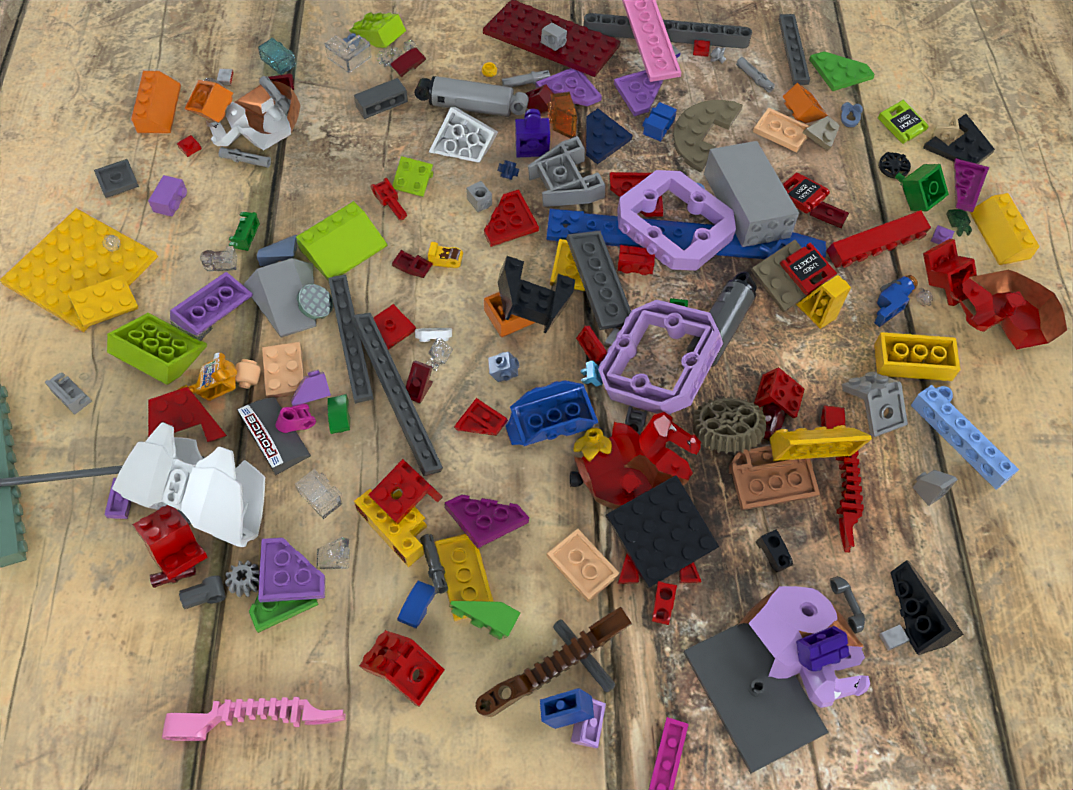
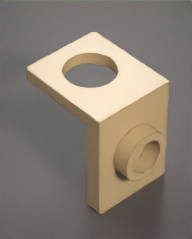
(947, 132)

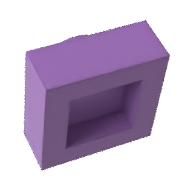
(941, 234)

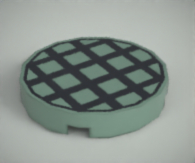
(314, 301)

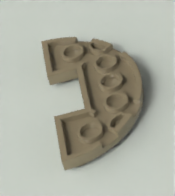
(696, 123)

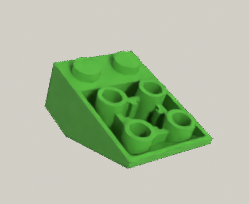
(492, 615)

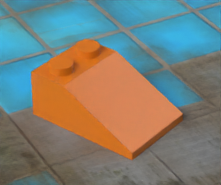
(209, 100)

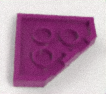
(485, 518)

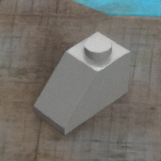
(933, 485)

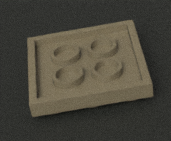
(777, 281)

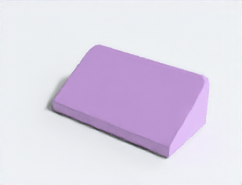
(588, 731)

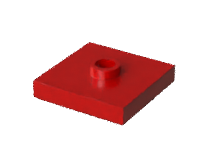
(393, 326)

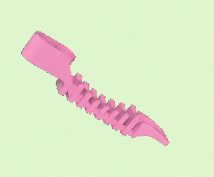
(197, 725)

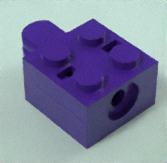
(532, 135)

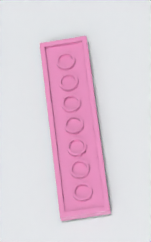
(652, 39)

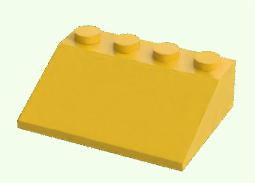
(817, 443)

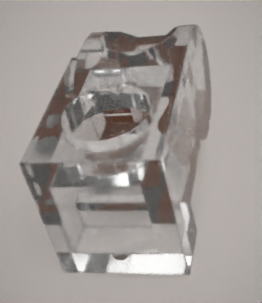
(219, 260)

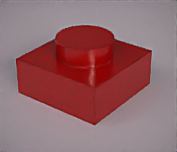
(701, 48)
(189, 146)

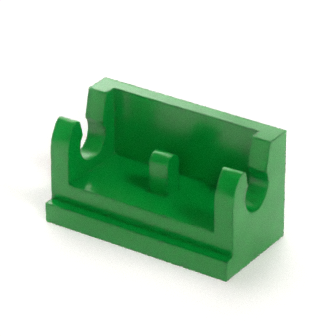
(245, 231)

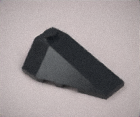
(925, 617)

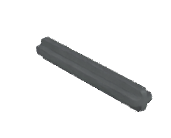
(590, 663)

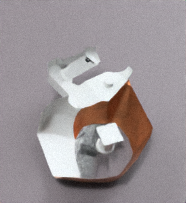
(258, 118)

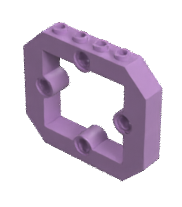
(699, 201)
(678, 322)

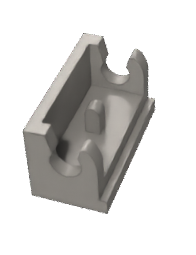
(68, 393)

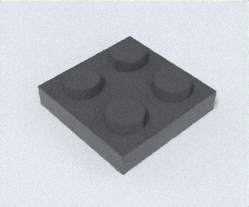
(116, 178)

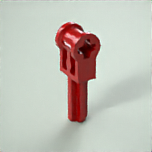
(388, 196)

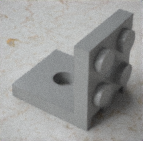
(878, 394)

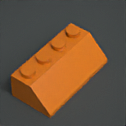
(155, 103)

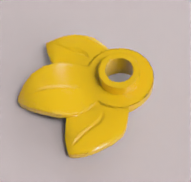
(592, 445)

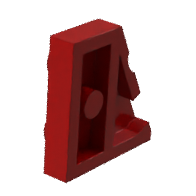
(481, 419)

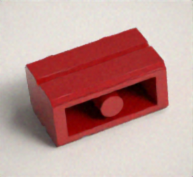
(635, 260)

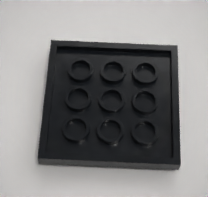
(662, 531)

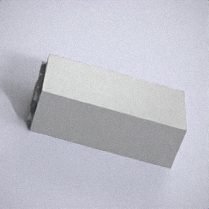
(750, 187)

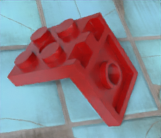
(413, 489)
(396, 659)

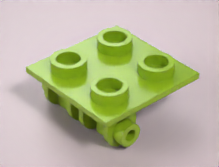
(412, 176)

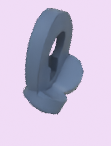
(856, 111)

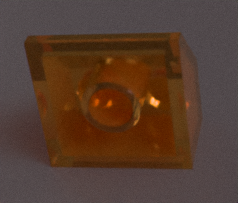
(562, 114)

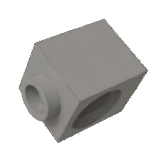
(553, 36)
(479, 196)

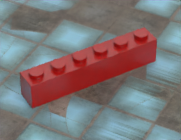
(878, 239)

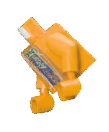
(215, 378)

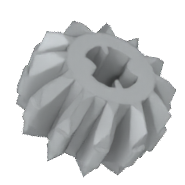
(235, 577)

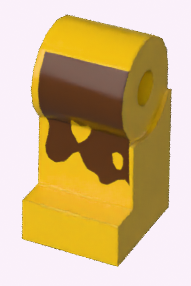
(444, 256)

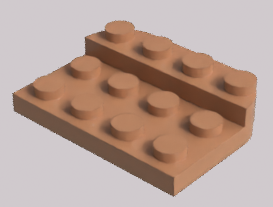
(769, 482)

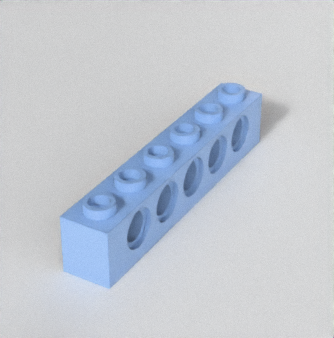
(964, 437)

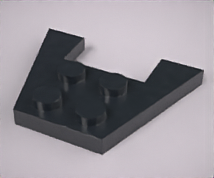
(969, 147)

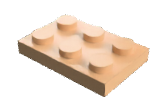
(781, 129)
(282, 369)
(583, 565)

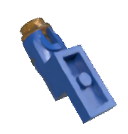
(894, 298)

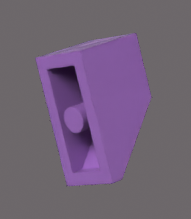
(311, 388)

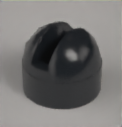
(575, 479)

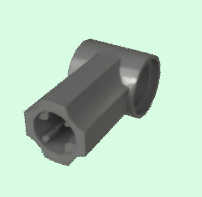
(209, 591)

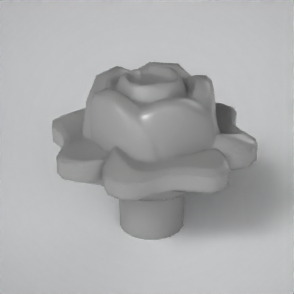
(717, 54)

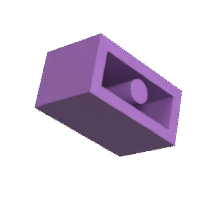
(167, 195)

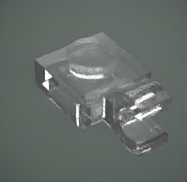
(440, 353)

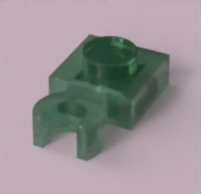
(959, 219)

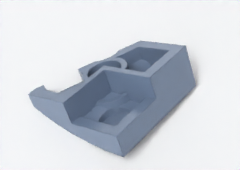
(278, 251)

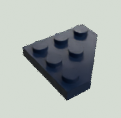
(603, 136)

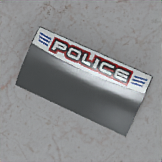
(278, 448)

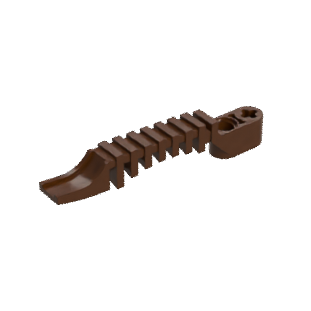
(552, 666)

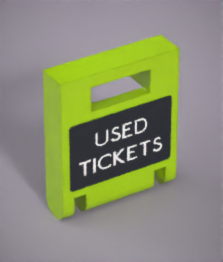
(904, 124)

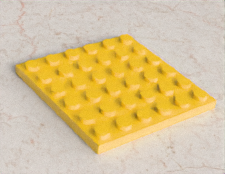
(74, 259)

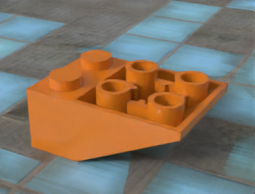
(495, 312)

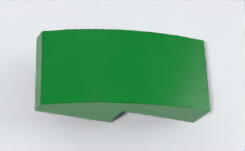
(338, 414)

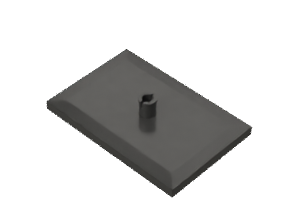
(759, 712)

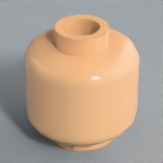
(247, 373)

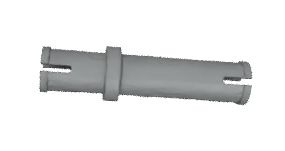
(529, 78)
(759, 78)
(280, 100)
(237, 155)

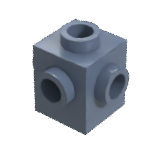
(503, 366)

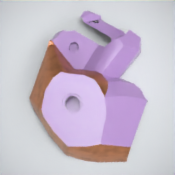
(796, 613)

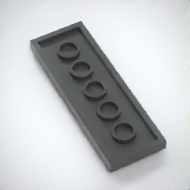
(599, 279)

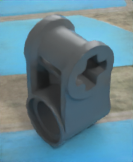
(636, 419)

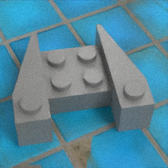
(562, 178)

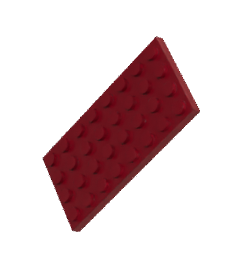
(523, 26)

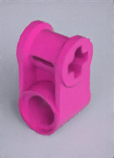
(295, 419)

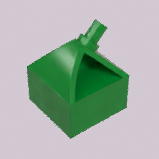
(924, 187)

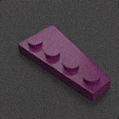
(968, 183)

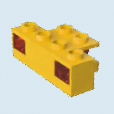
(400, 536)

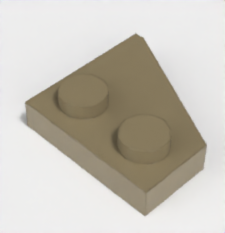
(823, 132)

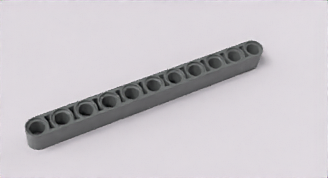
(677, 30)

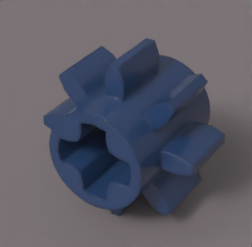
(508, 169)

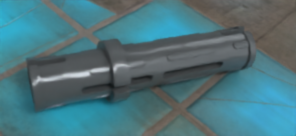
(436, 571)

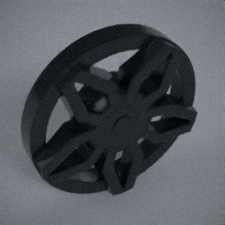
(894, 165)

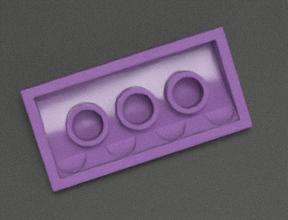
(209, 304)

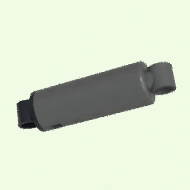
(730, 309)

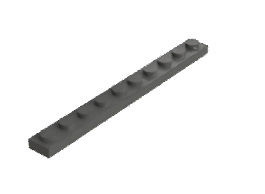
(397, 394)

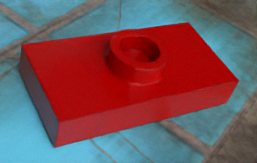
(591, 345)

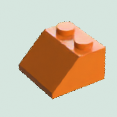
(803, 104)

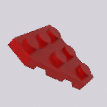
(624, 181)
(510, 220)

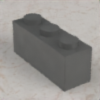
(381, 98)

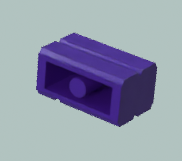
(822, 648)

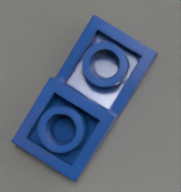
(416, 604)

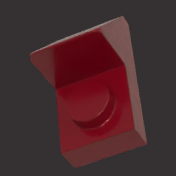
(418, 381)

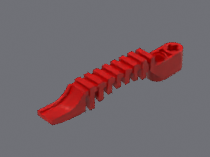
(851, 503)

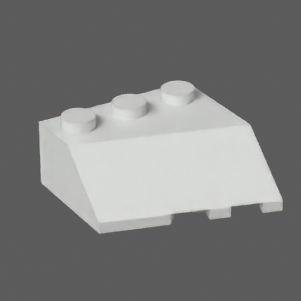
(463, 137)

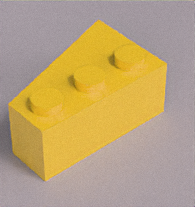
(826, 301)

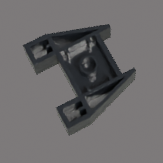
(529, 299)

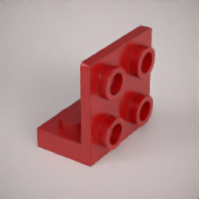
(782, 390)

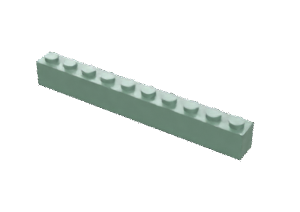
(12, 542)

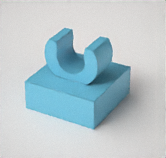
(592, 372)

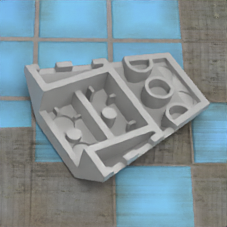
(276, 292)

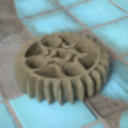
(729, 424)

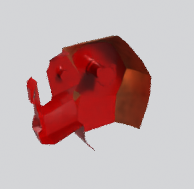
(1017, 303)
(637, 461)

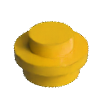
(489, 69)

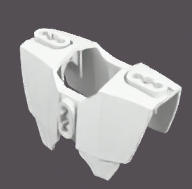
(206, 489)

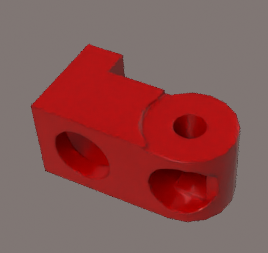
(663, 602)

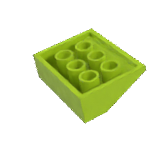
(341, 241)
(154, 347)

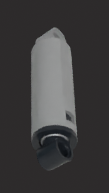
(471, 96)

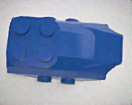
(550, 412)

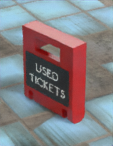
(805, 193)
(805, 265)

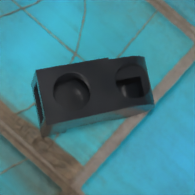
(775, 550)

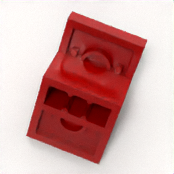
(948, 269)
(170, 541)

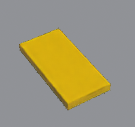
(463, 570)

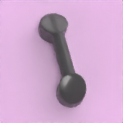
(839, 586)

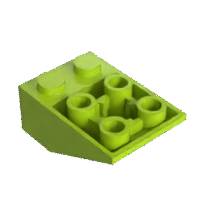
(379, 28)

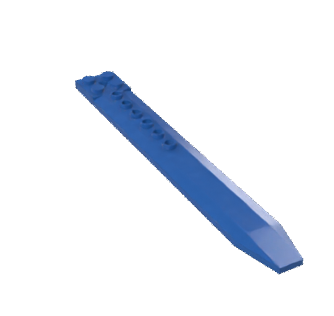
(678, 232)

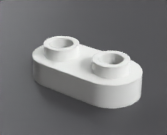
(426, 334)

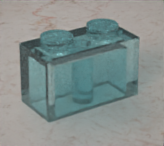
(276, 56)

